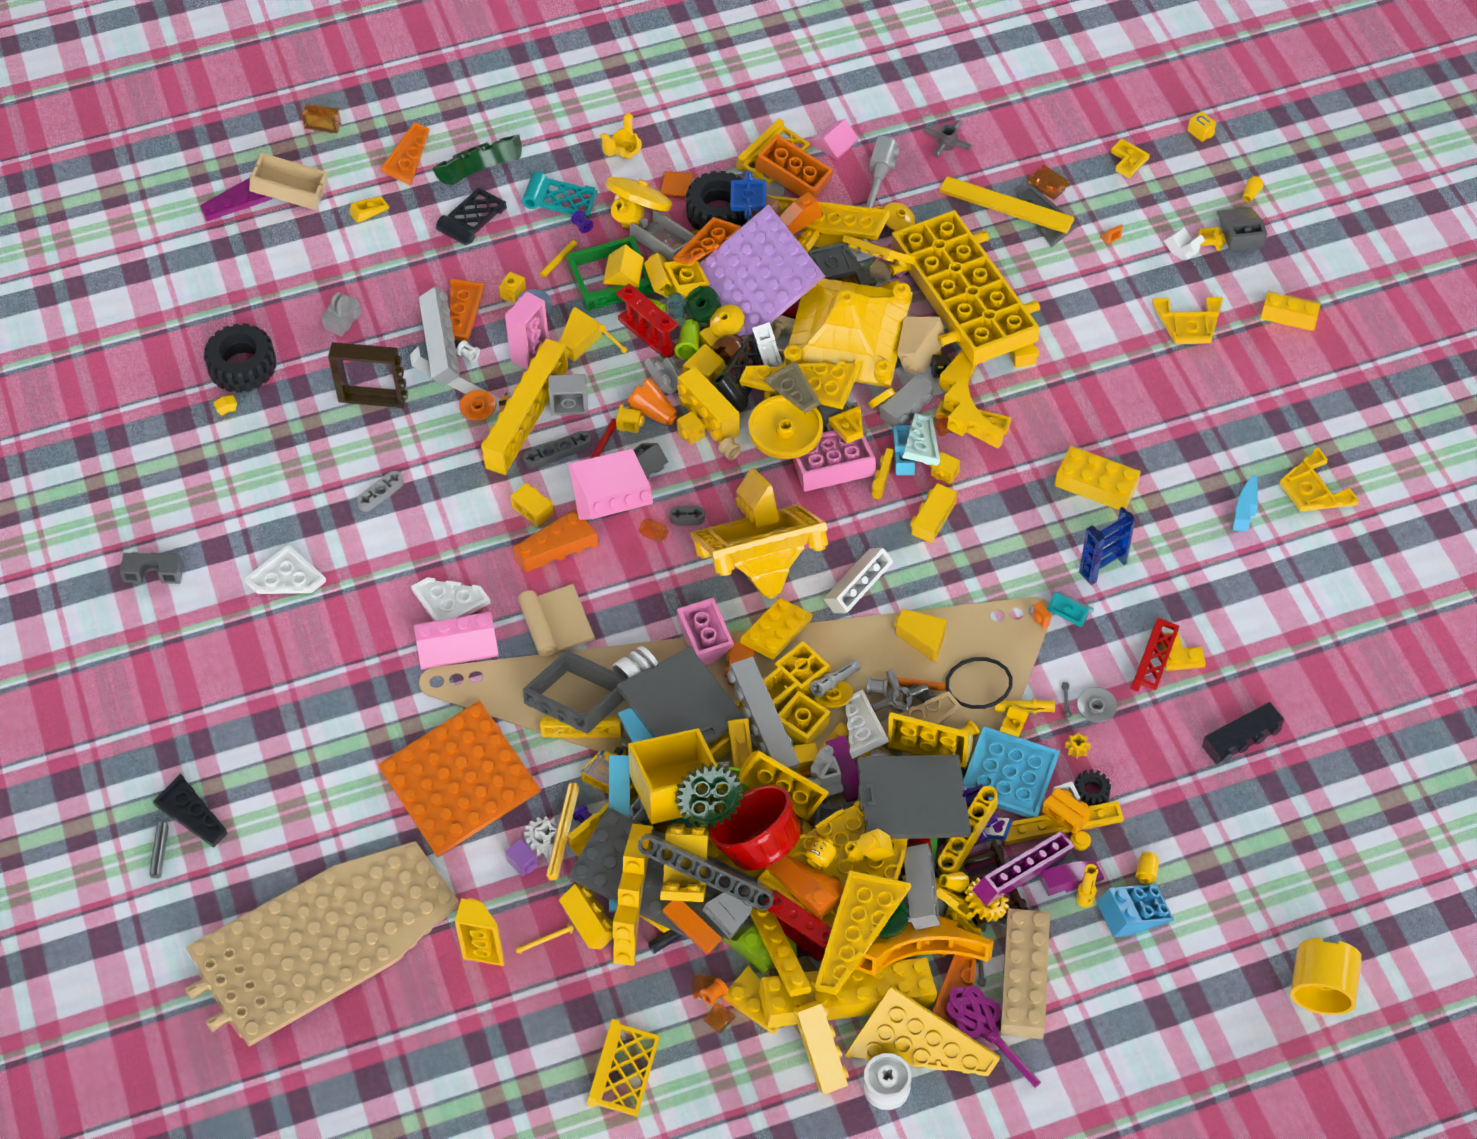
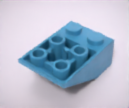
(1133, 909)

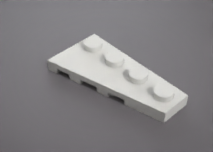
(863, 726)

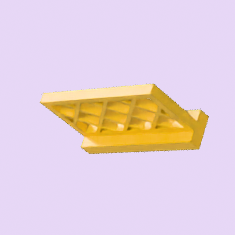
(750, 154)
(604, 1068)

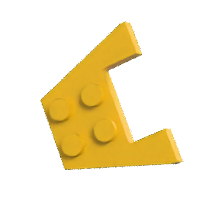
(1189, 326)
(1308, 489)

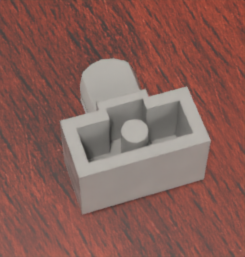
(341, 314)

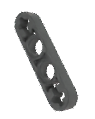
(555, 446)

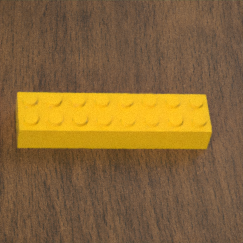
(523, 407)
(856, 997)

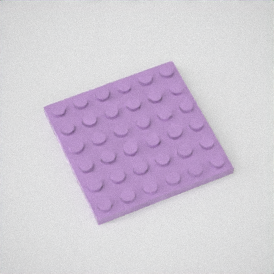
(761, 270)

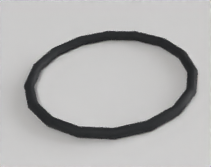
(980, 659)

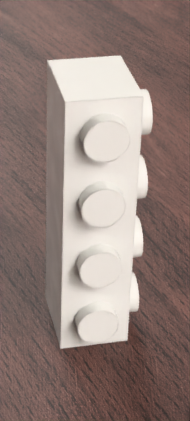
(858, 580)

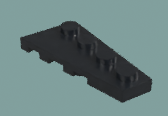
(190, 811)

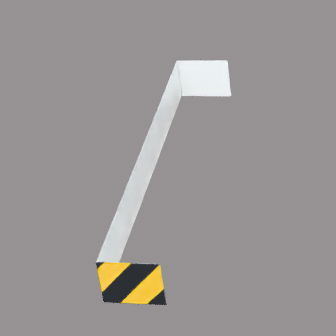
(459, 383)

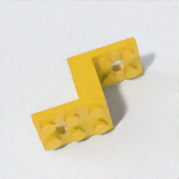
(678, 885)

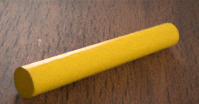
(558, 259)

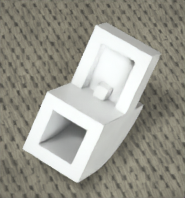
(1183, 245)

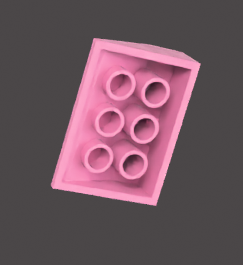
(835, 462)
(609, 484)

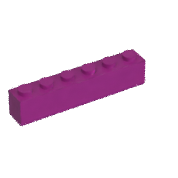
(1023, 868)

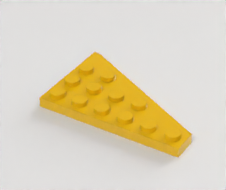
(919, 1037)

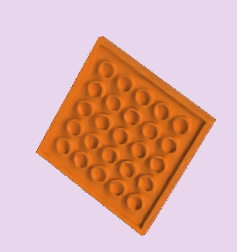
(459, 778)

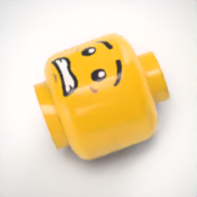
(820, 853)

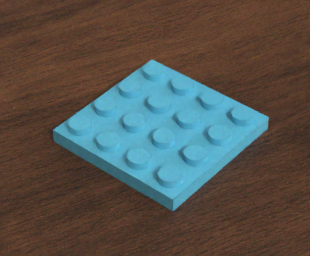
(1014, 768)

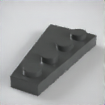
(1032, 195)

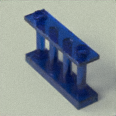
(1095, 542)

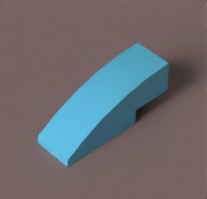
(902, 465)
(1246, 505)

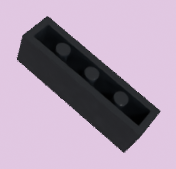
(1243, 733)

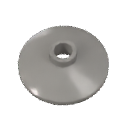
(1098, 698)

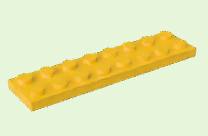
(845, 219)

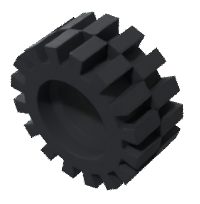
(1094, 779)

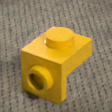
(1014, 721)

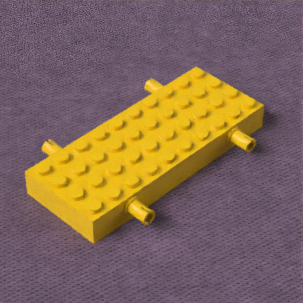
(965, 288)

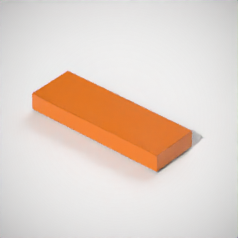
(692, 925)

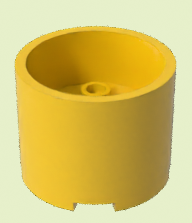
(1326, 976)

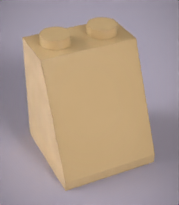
(919, 342)

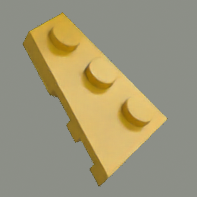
(745, 997)

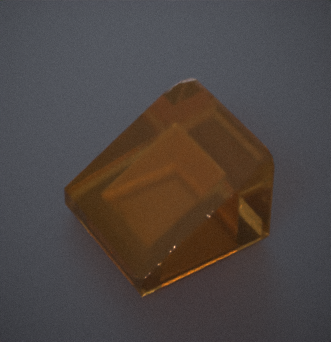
(699, 983)
(719, 1017)

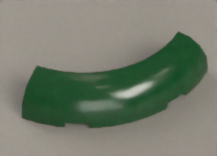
(478, 158)

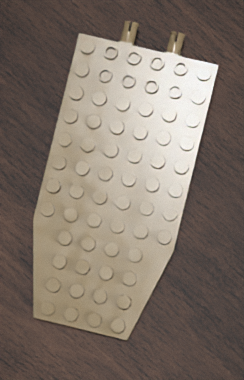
(318, 940)

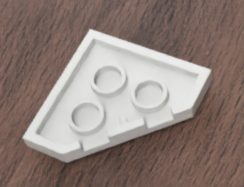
(285, 574)
(449, 598)

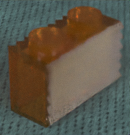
(321, 118)

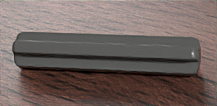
(158, 850)

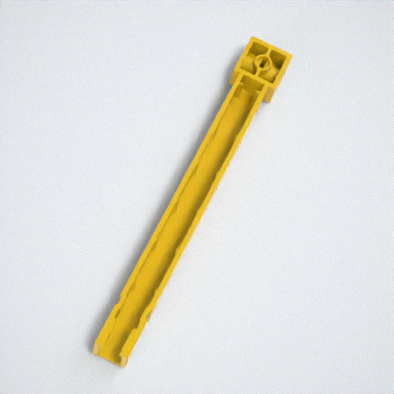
(790, 675)

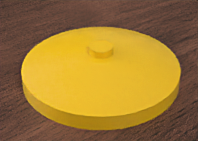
(638, 192)
(783, 429)

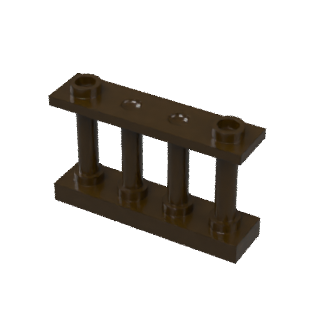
(997, 853)

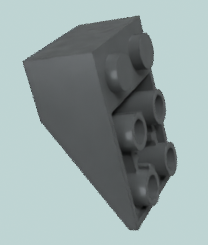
(1242, 228)

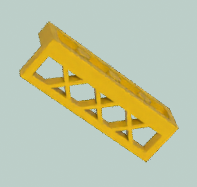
(608, 728)

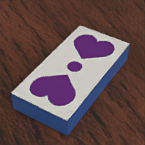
(999, 829)

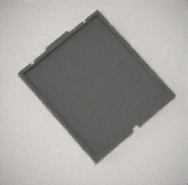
(680, 698)
(913, 796)

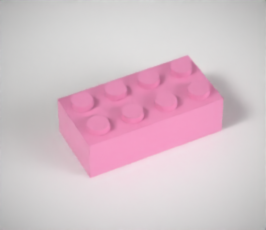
(526, 328)

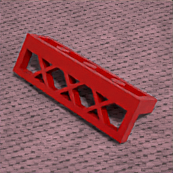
(1148, 655)

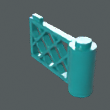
(539, 187)

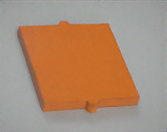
(676, 183)

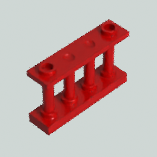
(647, 321)
(800, 926)

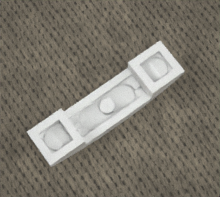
(767, 346)

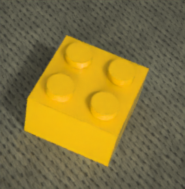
(804, 719)

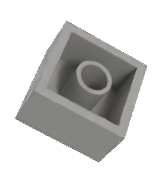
(568, 394)

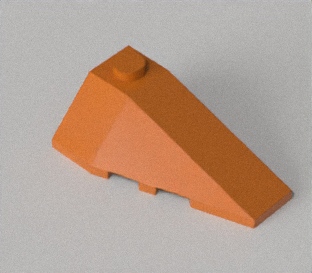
(801, 213)
(706, 241)
(810, 886)

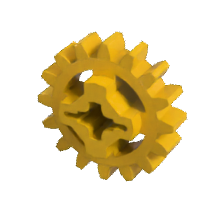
(992, 911)

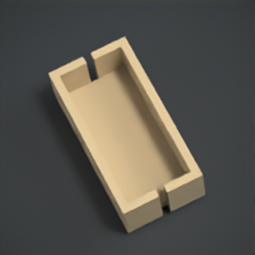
(288, 181)

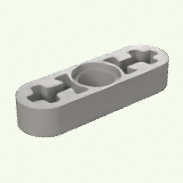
(376, 498)

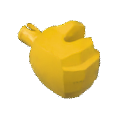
(626, 211)

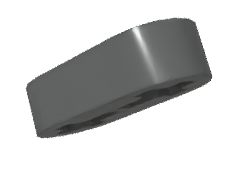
(687, 515)

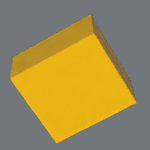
(658, 768)

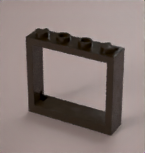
(367, 395)

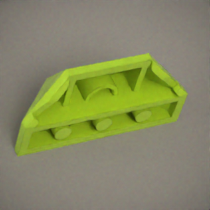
(751, 947)

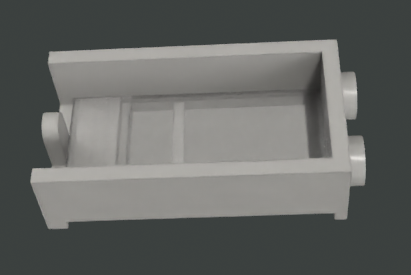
(661, 235)

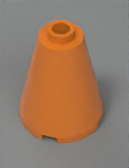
(652, 403)

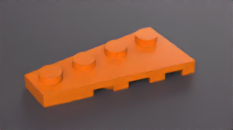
(407, 154)
(464, 305)
(960, 974)

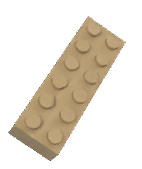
(1025, 974)

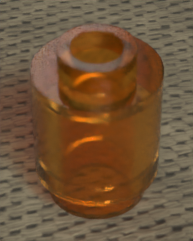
(653, 530)

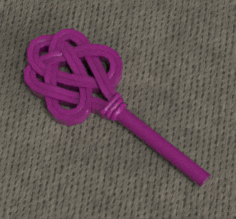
(980, 1015)

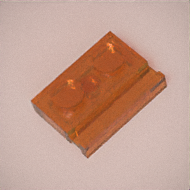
(1048, 182)

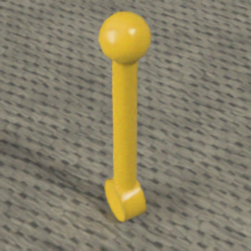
(602, 328)

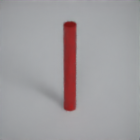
(604, 439)

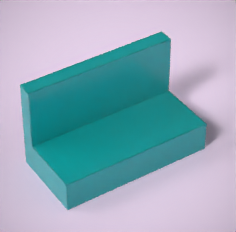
(1069, 608)

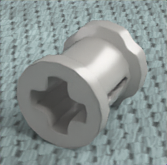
(877, 686)

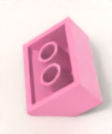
(705, 630)

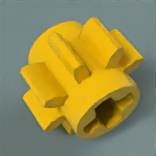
(1077, 745)

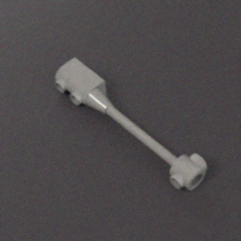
(881, 163)

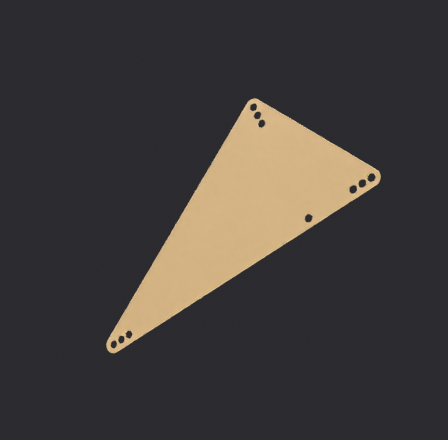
(867, 639)

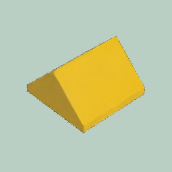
(624, 267)
(686, 277)

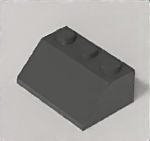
(650, 458)

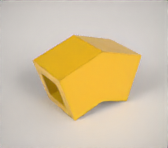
(225, 404)

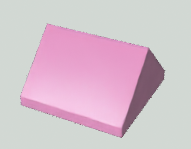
(835, 139)

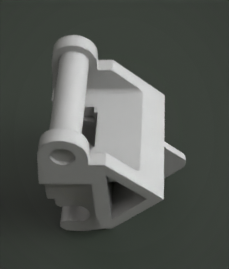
(826, 771)

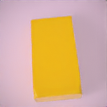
(367, 208)

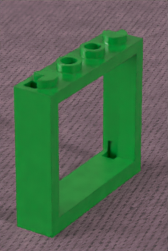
(606, 296)

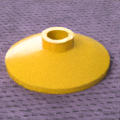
(899, 217)
(729, 326)
(837, 697)

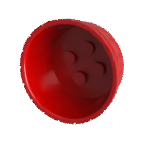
(761, 829)

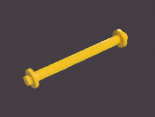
(569, 928)

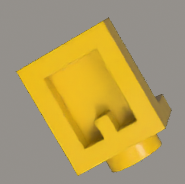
(1212, 236)

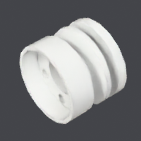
(638, 661)

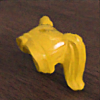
(623, 141)

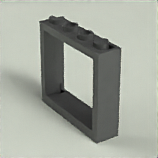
(583, 668)

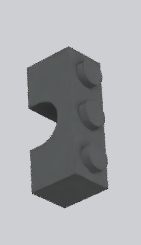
(136, 565)

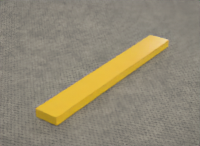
(1007, 204)

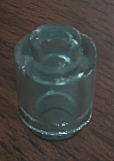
(676, 306)

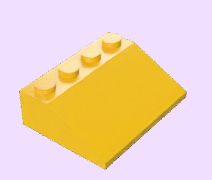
(928, 738)

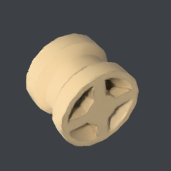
(729, 448)

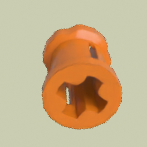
(714, 991)

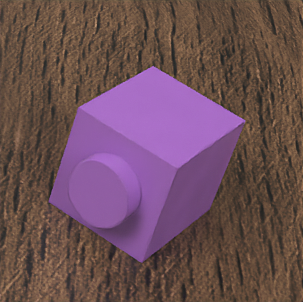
(521, 858)

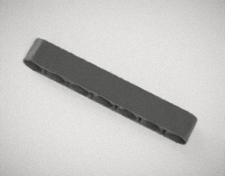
(712, 880)

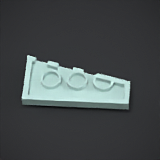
(922, 441)

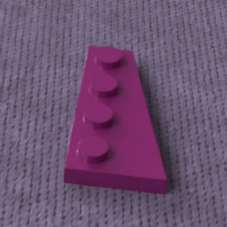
(232, 200)

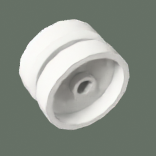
(887, 1081)

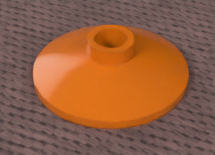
(477, 399)

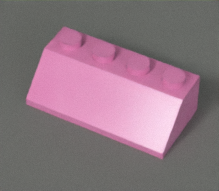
(456, 640)

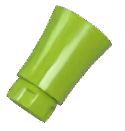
(688, 340)

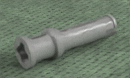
(829, 681)

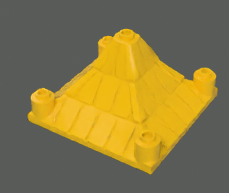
(851, 324)
(762, 551)

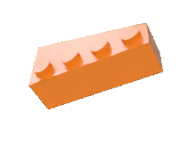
(555, 542)

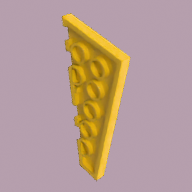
(828, 381)

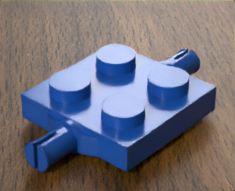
(748, 195)

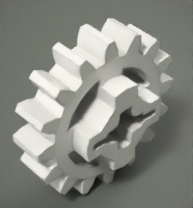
(541, 835)

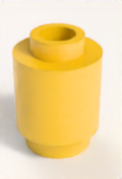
(1147, 868)

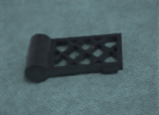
(458, 228)
(729, 385)

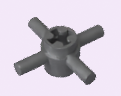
(947, 138)
(896, 689)

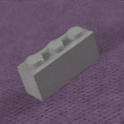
(907, 402)

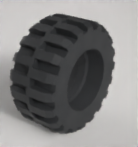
(708, 189)
(241, 375)

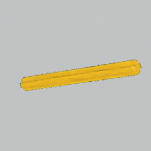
(562, 831)

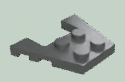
(839, 261)

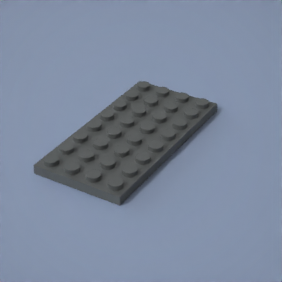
(601, 870)

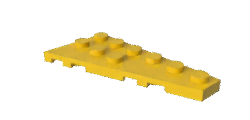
(861, 915)

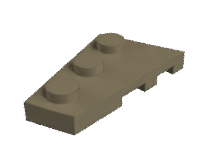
(794, 387)

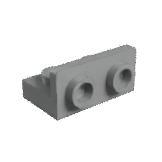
(663, 374)

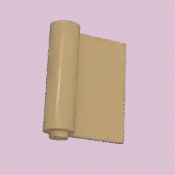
(555, 620)

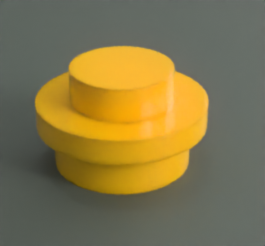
(1081, 840)

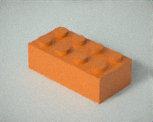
(793, 167)

